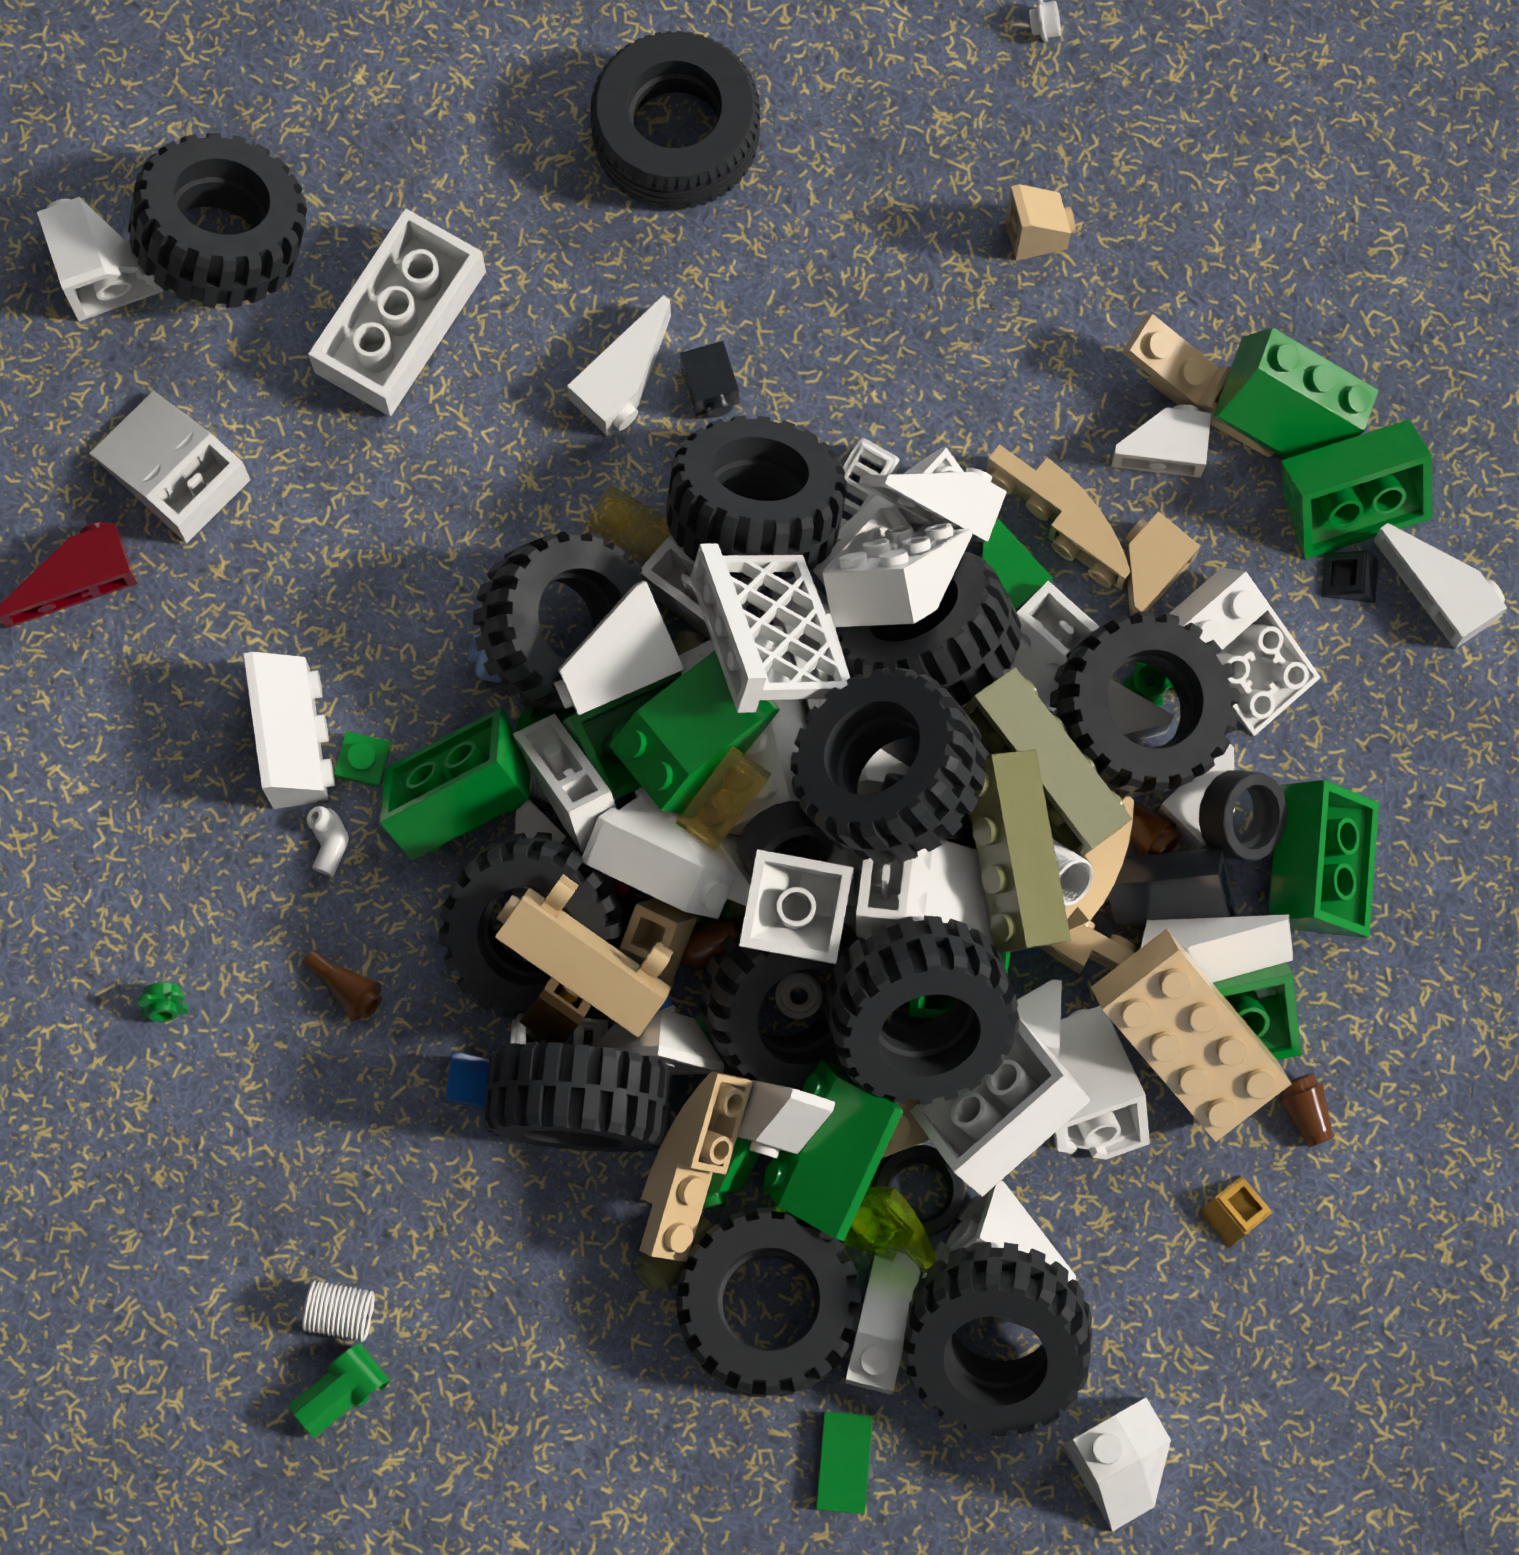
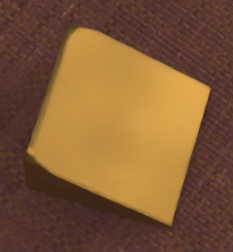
(1235, 1211)

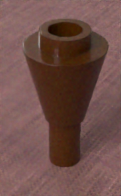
(352, 991)

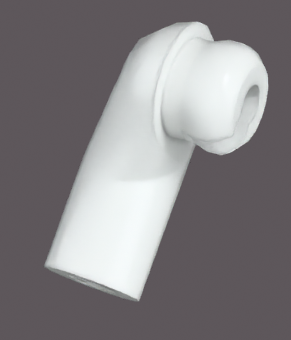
(331, 836)

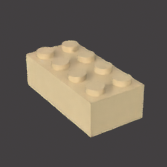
(1190, 1035)

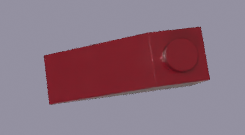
(75, 573)

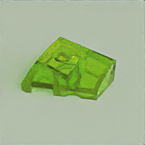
(890, 1226)

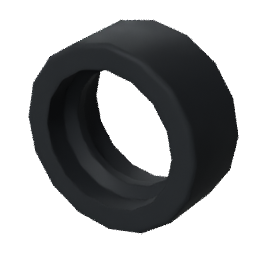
(1268, 814)
(777, 826)
(929, 1156)

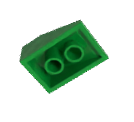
(686, 733)

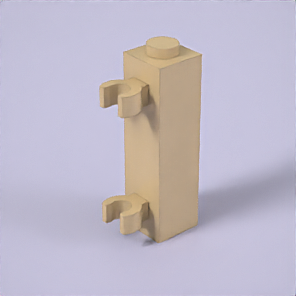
(584, 960)

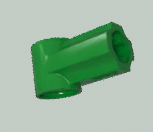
(344, 1386)

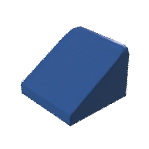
(467, 1080)

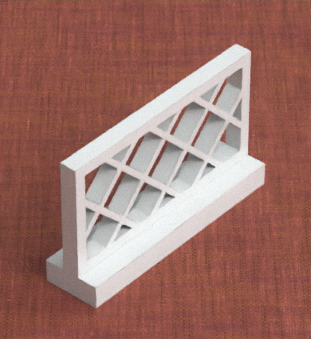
(734, 628)

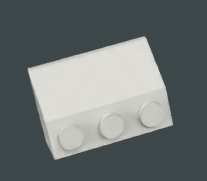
(288, 729)
(1006, 1116)

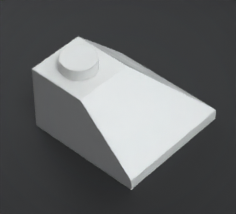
(796, 906)
(671, 1039)

